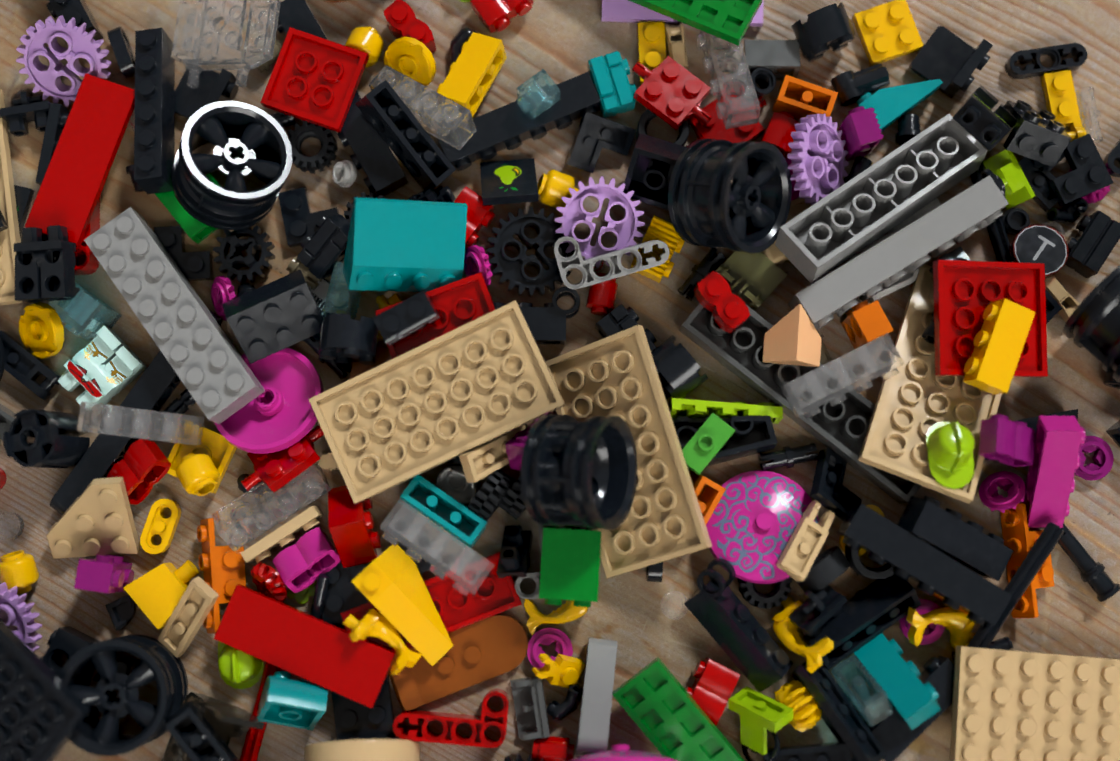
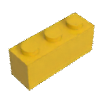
(473, 71)
(998, 346)

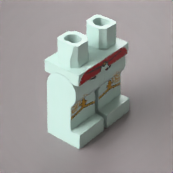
(102, 368)

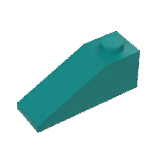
(898, 100)

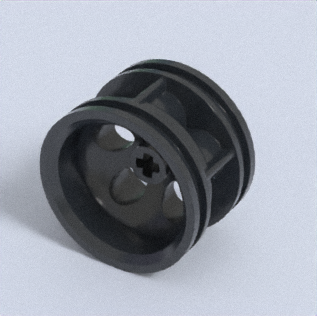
(579, 471)

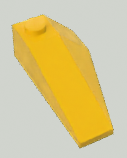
(402, 597)

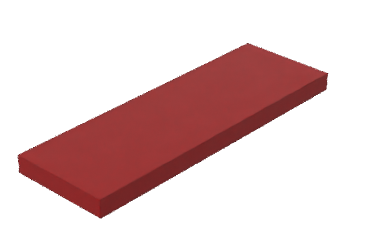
(83, 157)
(453, 607)
(304, 645)

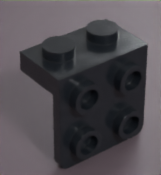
(950, 60)
(212, 88)
(1036, 134)

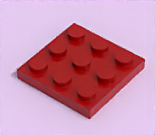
(314, 79)

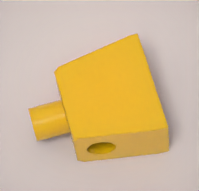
(161, 590)

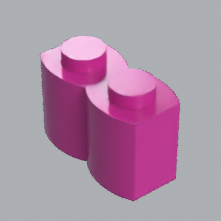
(306, 559)

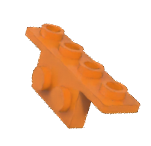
(1021, 541)
(221, 570)

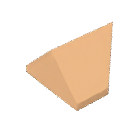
(793, 341)

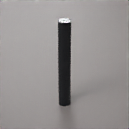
(319, 595)

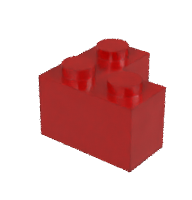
(352, 528)

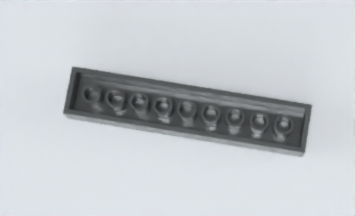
(837, 427)

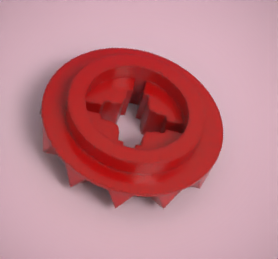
(269, 582)

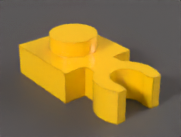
(562, 671)

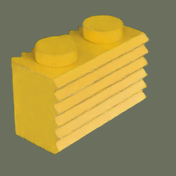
(663, 231)

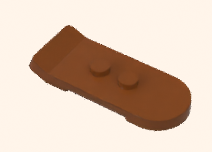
(476, 655)

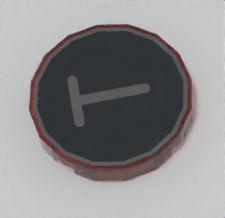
(1040, 245)

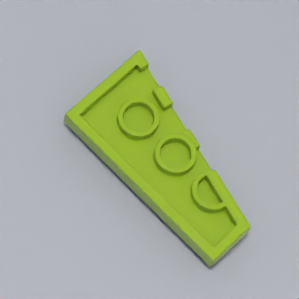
(704, 408)

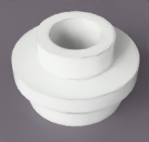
(344, 173)

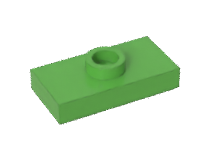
(706, 443)

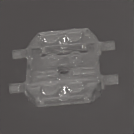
(206, 49)

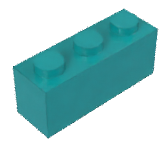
(444, 511)
(899, 680)

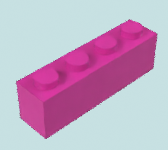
(1053, 470)

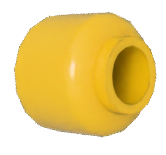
(368, 41)
(554, 186)
(197, 474)
(18, 570)

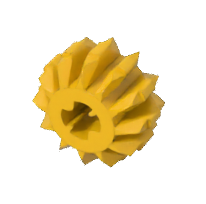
(805, 708)

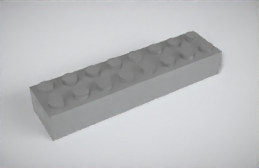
(879, 198)
(901, 251)
(174, 316)

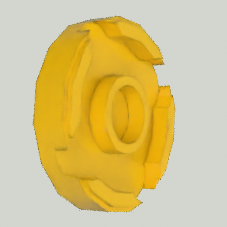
(411, 59)
(41, 330)

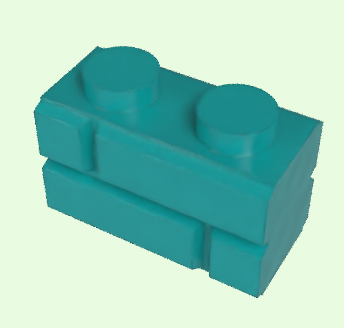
(612, 84)

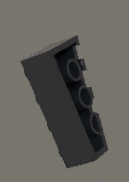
(750, 437)

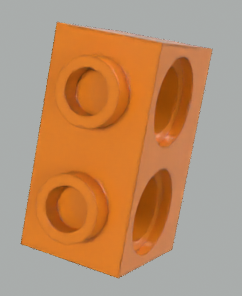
(866, 323)

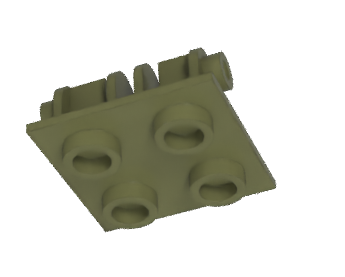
(751, 276)

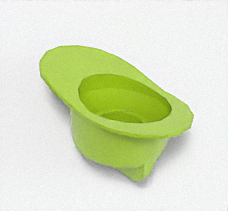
(950, 454)
(238, 667)

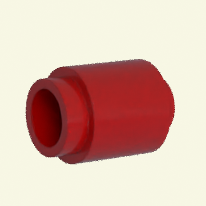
(602, 296)
(553, 749)

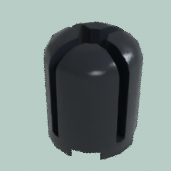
(43, 441)

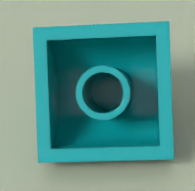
(291, 702)

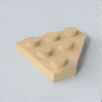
(96, 523)

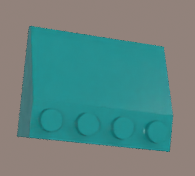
(404, 245)

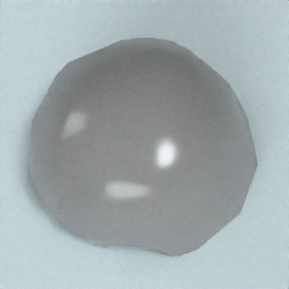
(453, 482)

